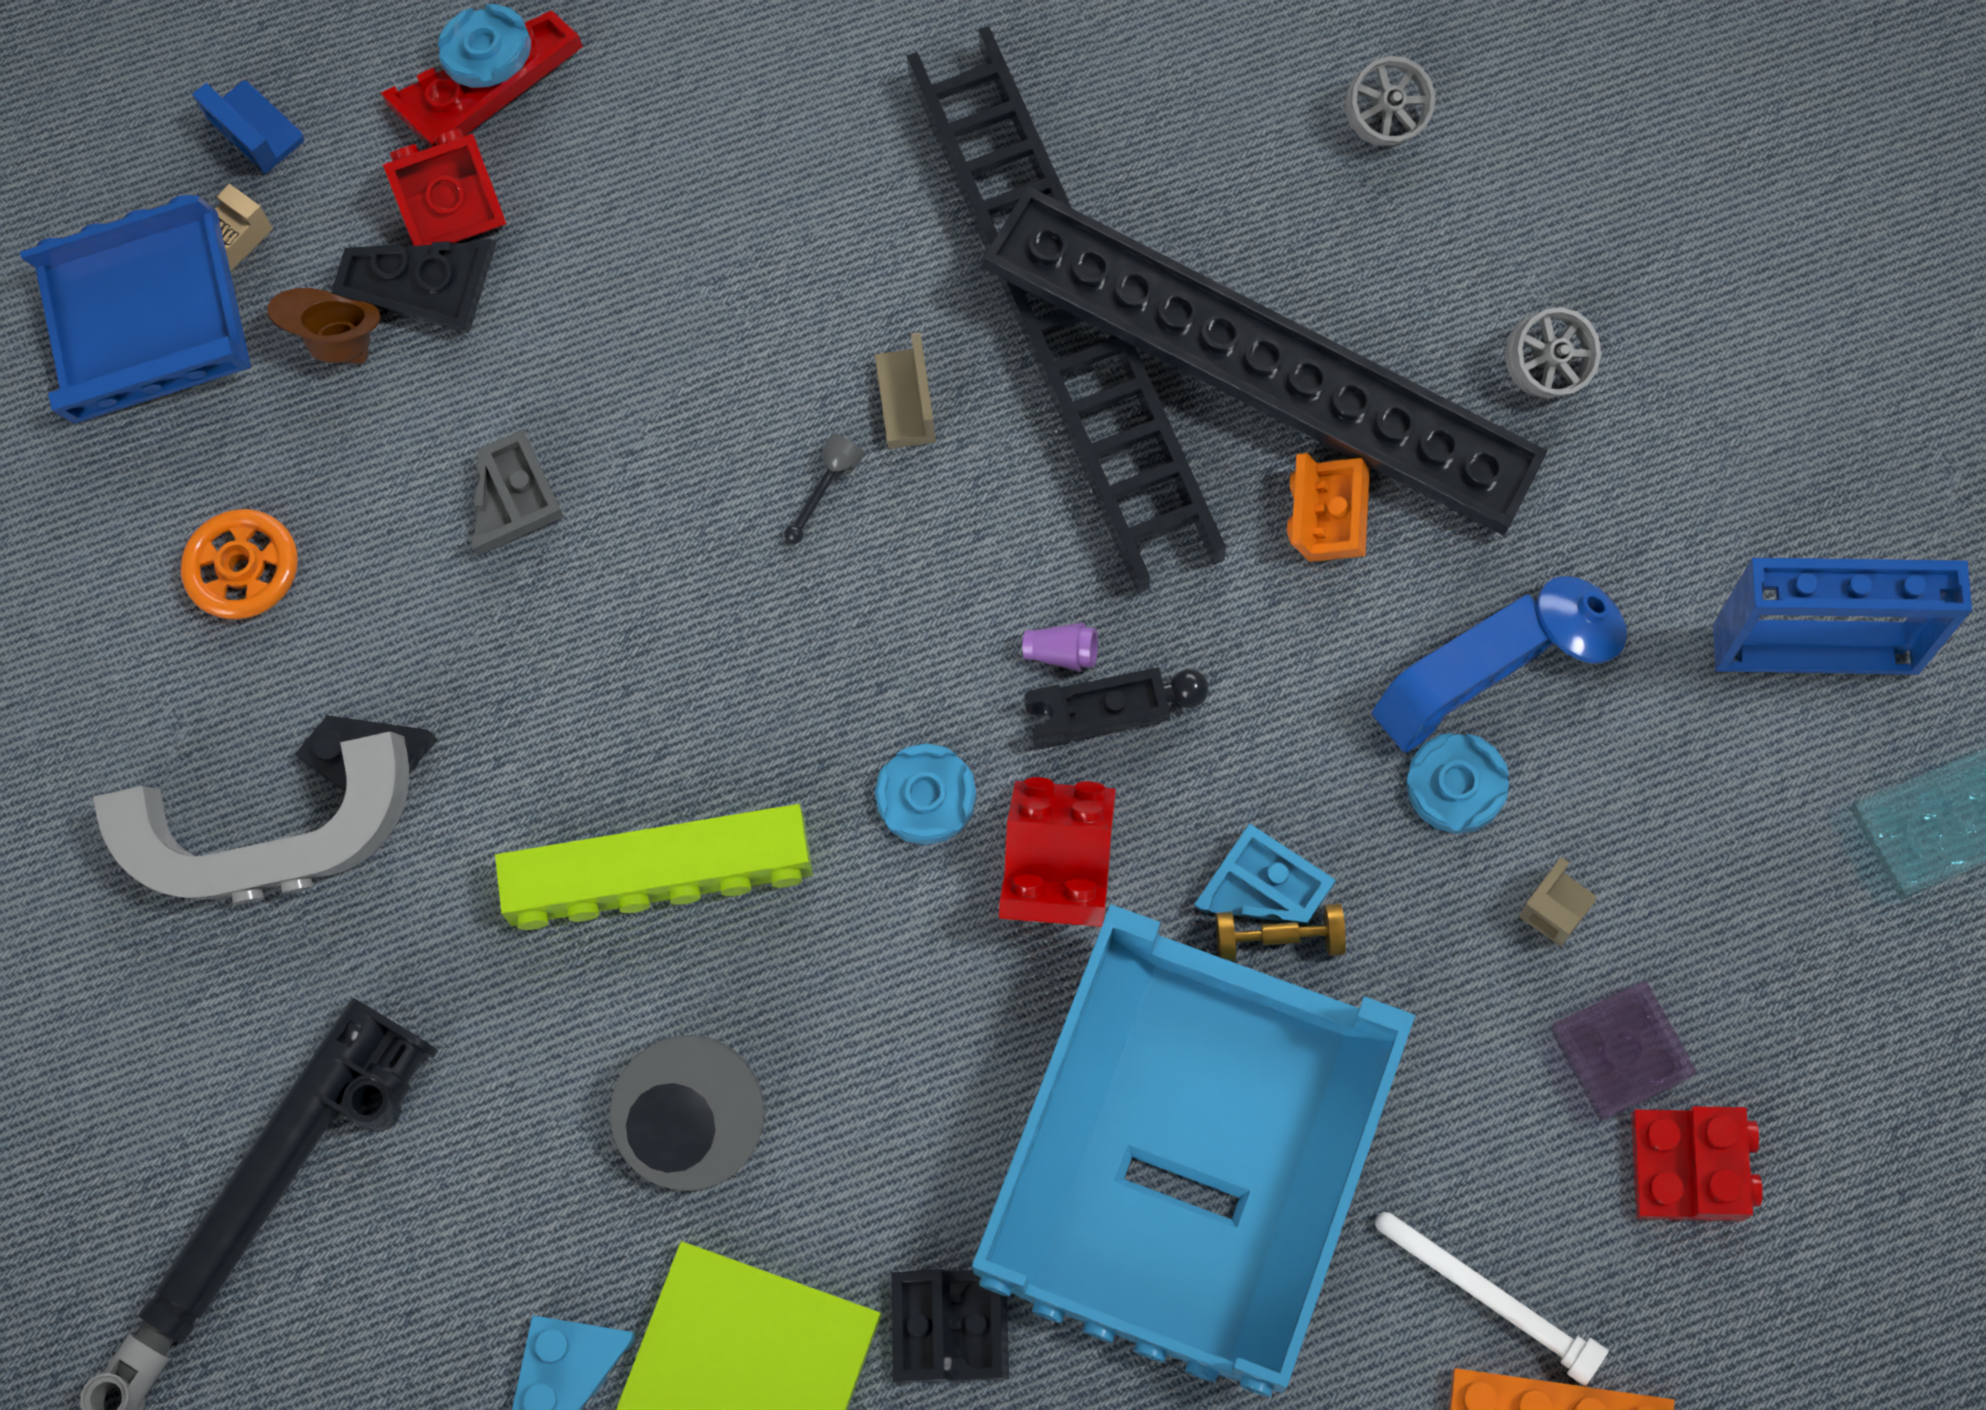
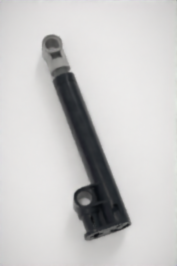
(356, 1059)

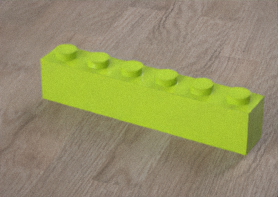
(653, 866)

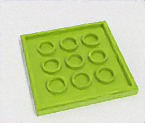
(746, 1341)

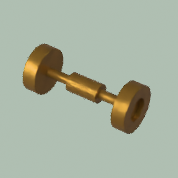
(1282, 933)

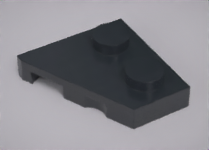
(324, 752)

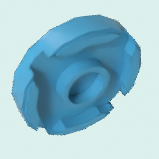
(484, 46)
(1457, 783)
(925, 794)

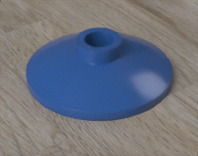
(1581, 619)

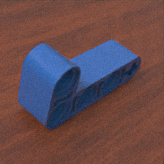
(1460, 671)

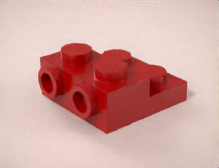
(444, 190)
(1695, 1164)

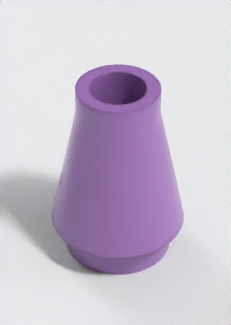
(1064, 646)

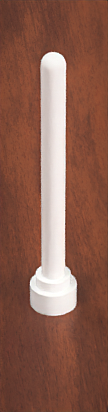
(1577, 1355)

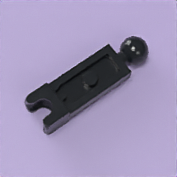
(1111, 704)

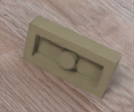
(905, 396)

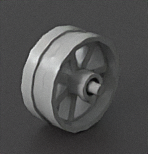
(1390, 101)
(1553, 353)

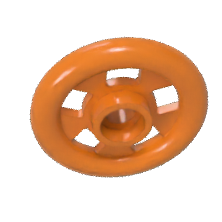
(259, 595)

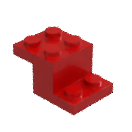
(1057, 852)

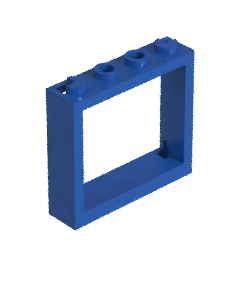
(1927, 592)

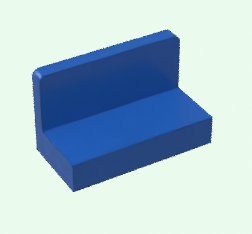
(250, 124)

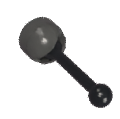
(839, 458)

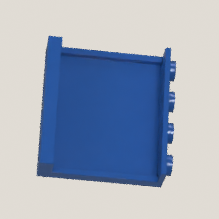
(139, 308)

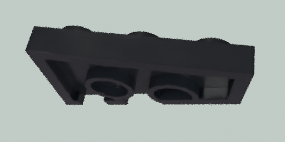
(421, 282)

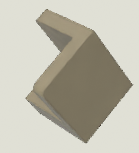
(1557, 904)

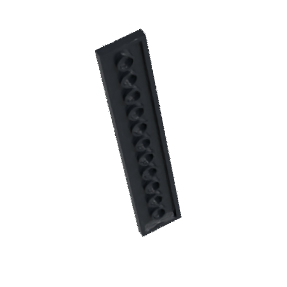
(1265, 360)

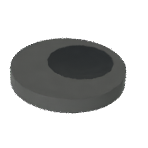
(687, 1112)

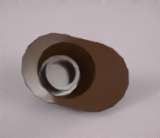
(329, 324)

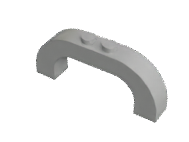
(374, 799)

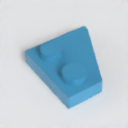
(1265, 882)
(566, 1363)

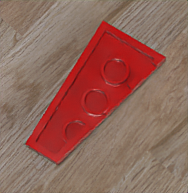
(442, 105)

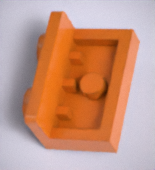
(1329, 508)

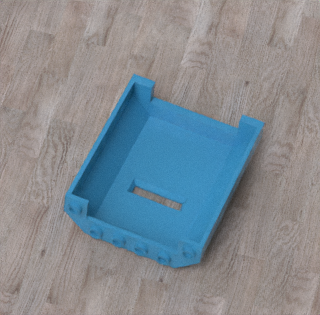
(1216, 1083)

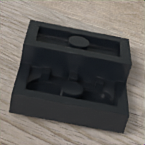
(947, 1328)

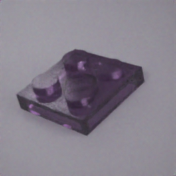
(1623, 1051)

